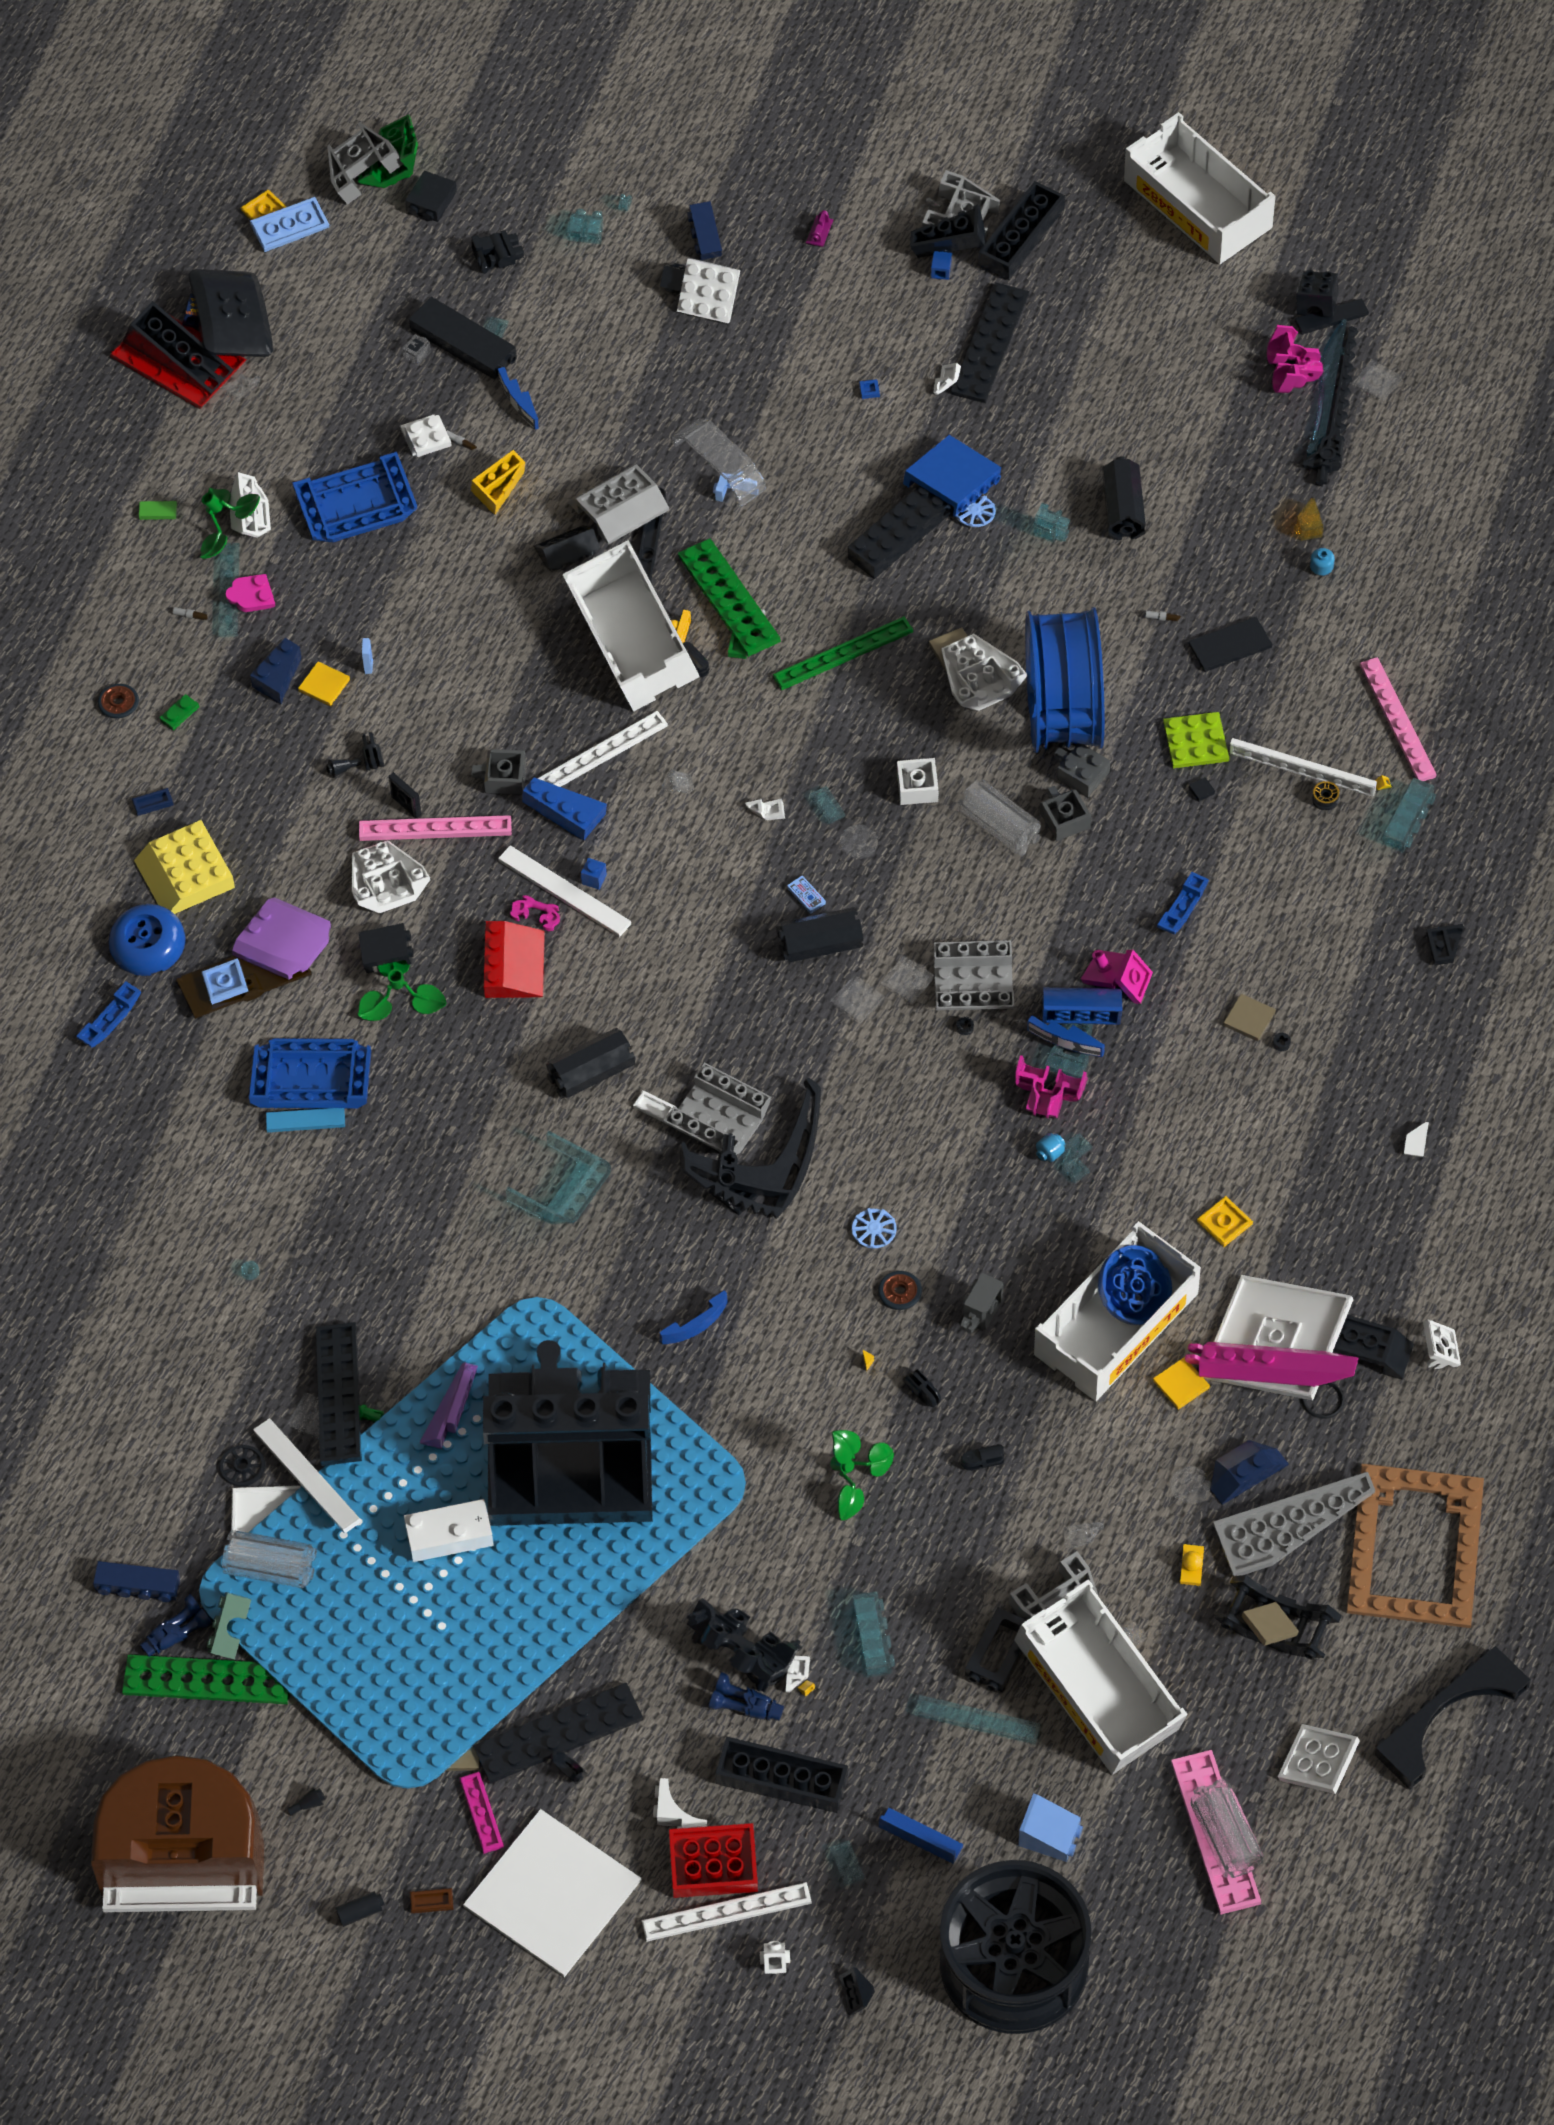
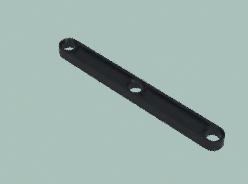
(650, 542)

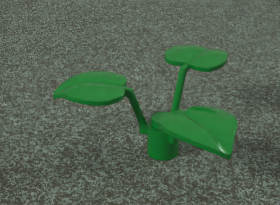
(214, 503)
(376, 1007)
(844, 1447)

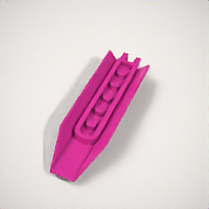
(1270, 1364)

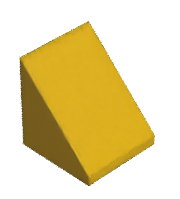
(1381, 783)
(868, 1359)
(806, 1687)

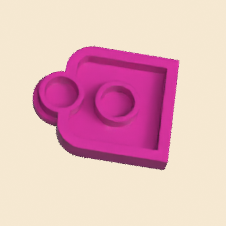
(251, 593)

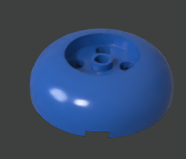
(149, 951)
(1151, 1285)

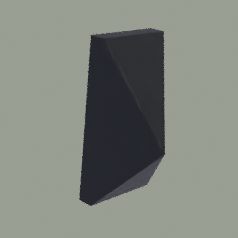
(856, 1990)

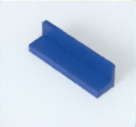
(920, 1835)

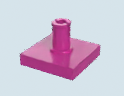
(1103, 969)
(1133, 976)

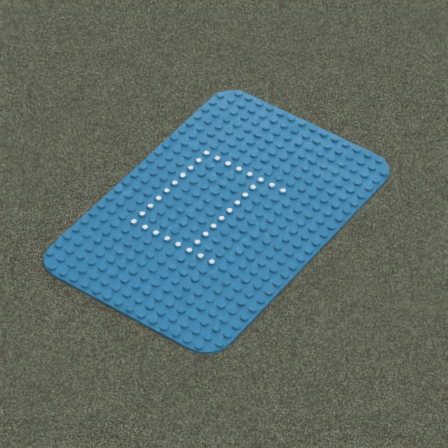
(438, 1650)

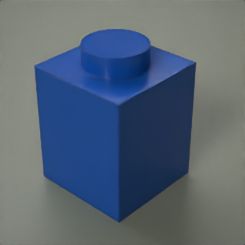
(941, 265)
(593, 873)

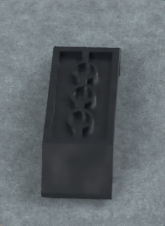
(1375, 1345)

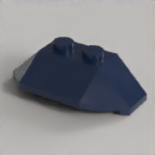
(1244, 1469)

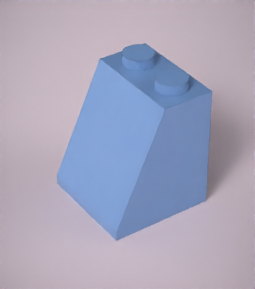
(1049, 1829)

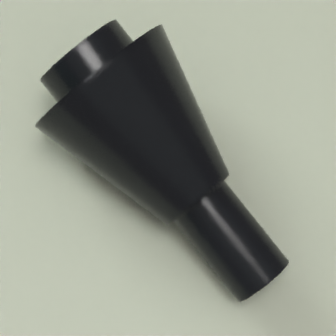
(337, 767)
(310, 1800)

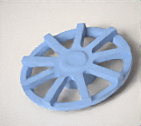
(975, 511)
(874, 1227)

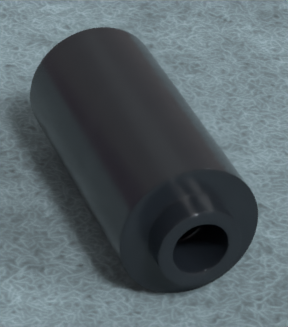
(359, 1908)

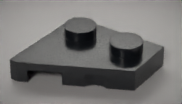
(1444, 943)

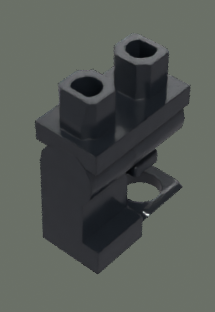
(498, 249)

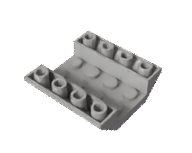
(621, 503)
(973, 975)
(719, 1107)

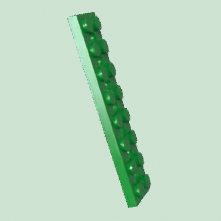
(725, 606)
(196, 1688)

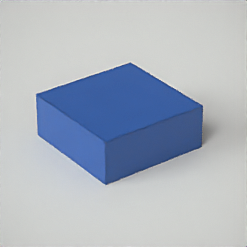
(869, 389)

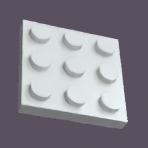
(708, 290)
(1318, 1758)

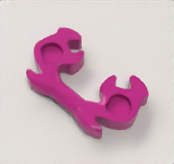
(521, 907)

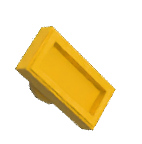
(682, 626)
(1192, 1565)

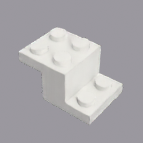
(425, 435)

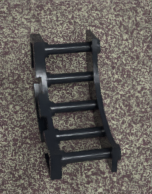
(1311, 1612)

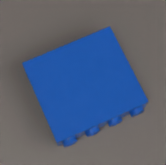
(954, 473)

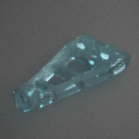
(1069, 1064)

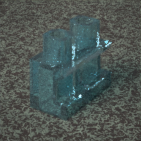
(582, 224)
(1050, 524)

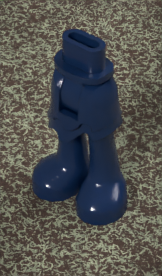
(169, 1631)
(755, 1703)

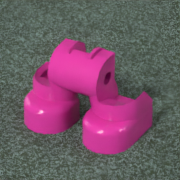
(1306, 366)
(1043, 1100)

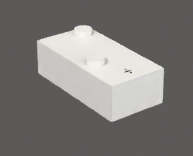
(448, 1530)

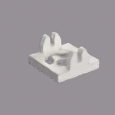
(1433, 1333)

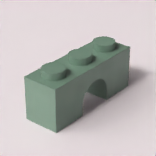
(231, 1607)

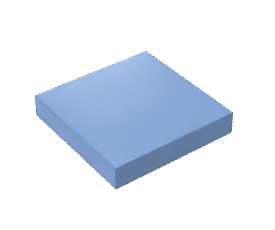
(224, 981)

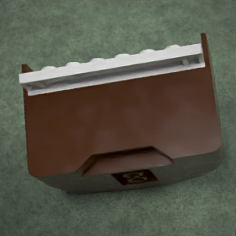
(177, 1839)

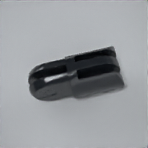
(699, 661)
(371, 750)
(922, 1388)
(983, 1457)

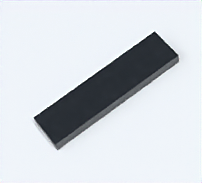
(1316, 321)

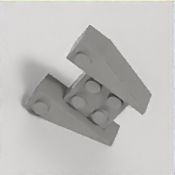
(356, 156)
(963, 196)
(1027, 1604)

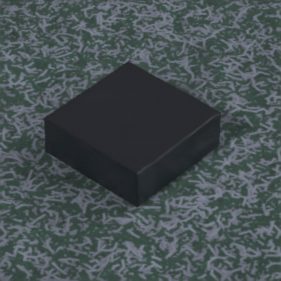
(1202, 789)

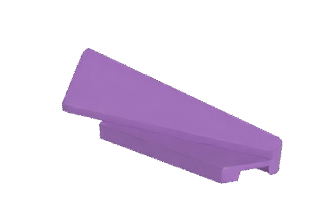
(451, 1408)

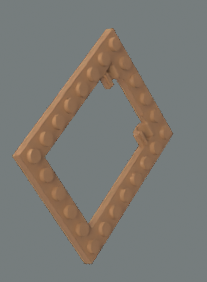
(1457, 1488)

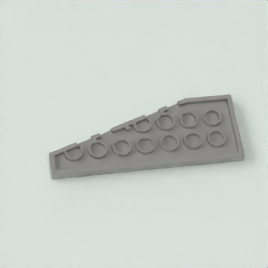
(1276, 1529)

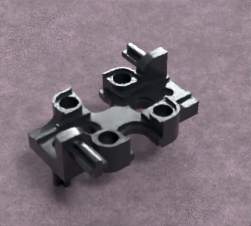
(765, 1658)

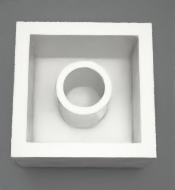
(917, 781)

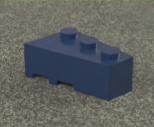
(704, 230)
(276, 671)

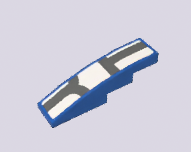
(520, 401)
(1071, 1039)

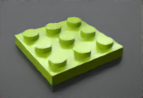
(1196, 740)

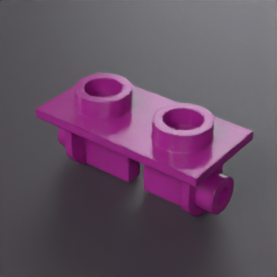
(820, 229)

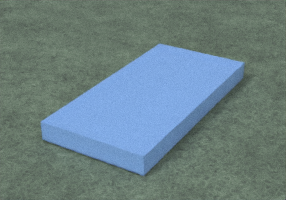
(289, 224)

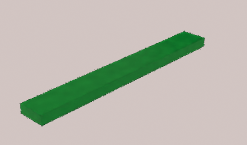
(842, 653)

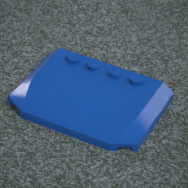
(356, 500)
(310, 1074)

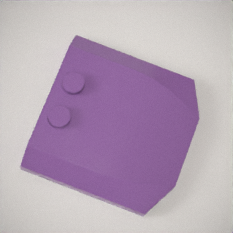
(282, 938)

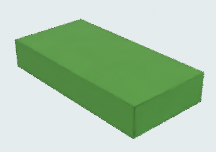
(157, 510)

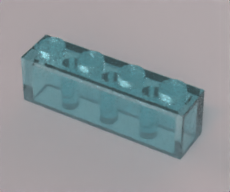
(1408, 815)
(872, 1634)

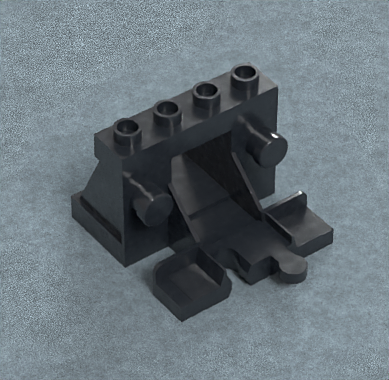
(565, 1451)

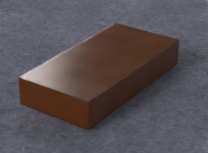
(431, 1900)

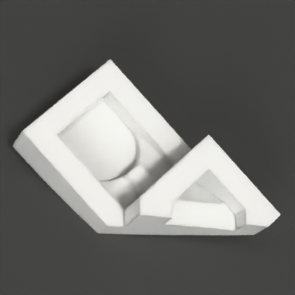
(1416, 1141)

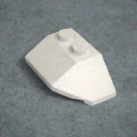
(259, 521)

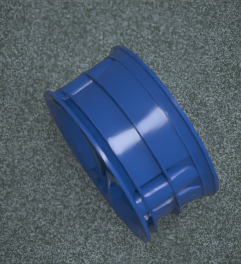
(1065, 679)

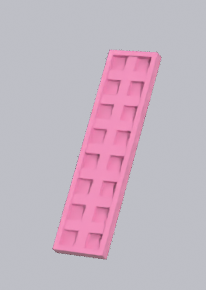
(1229, 1892)

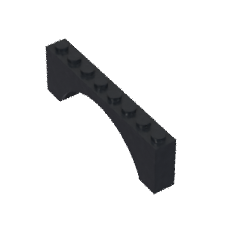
(1488, 1676)

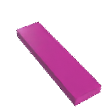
(481, 1812)

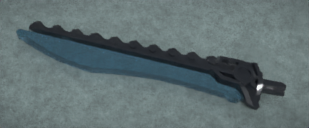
(1331, 447)

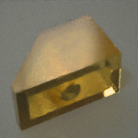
(1309, 522)

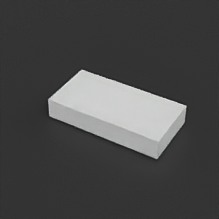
(652, 1106)

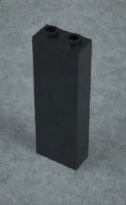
(462, 337)

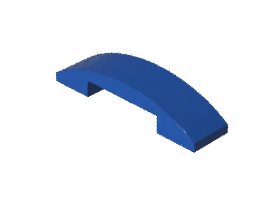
(1184, 904)
(115, 1012)
(675, 1333)

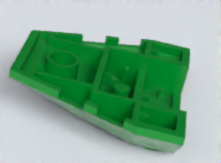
(403, 139)

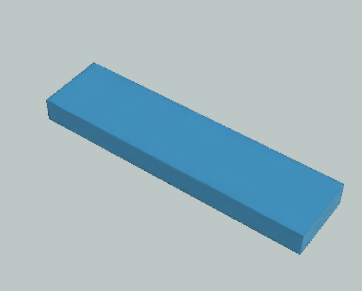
(305, 1119)

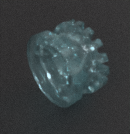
(625, 202)
(255, 1273)

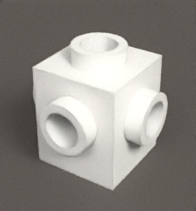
(774, 1957)

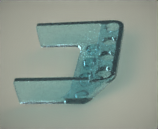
(575, 1192)

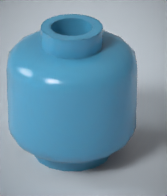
(1322, 561)
(1050, 1147)

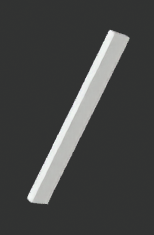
(605, 750)
(1302, 767)
(564, 891)
(307, 1476)
(726, 1911)

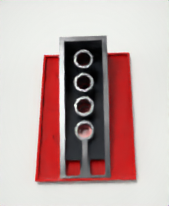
(174, 356)

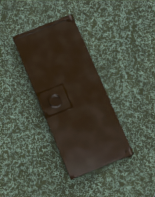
(257, 981)

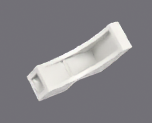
(669, 1813)

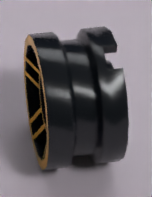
(1329, 790)

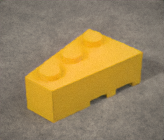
(498, 481)

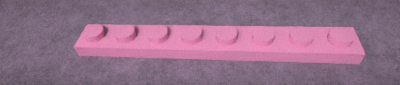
(1398, 720)
(435, 828)

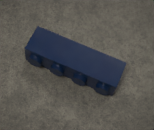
(136, 1581)

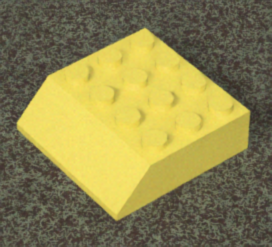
(184, 868)

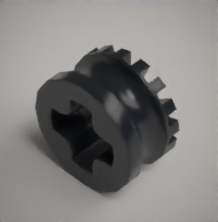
(967, 1031)
(1277, 1045)

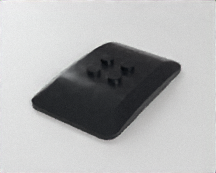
(231, 313)

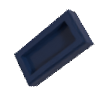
(152, 801)

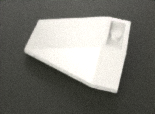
(980, 672)
(386, 877)

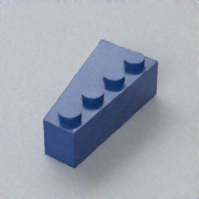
(564, 807)

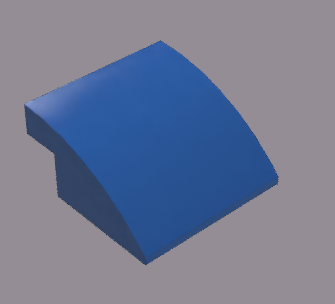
(1082, 1005)

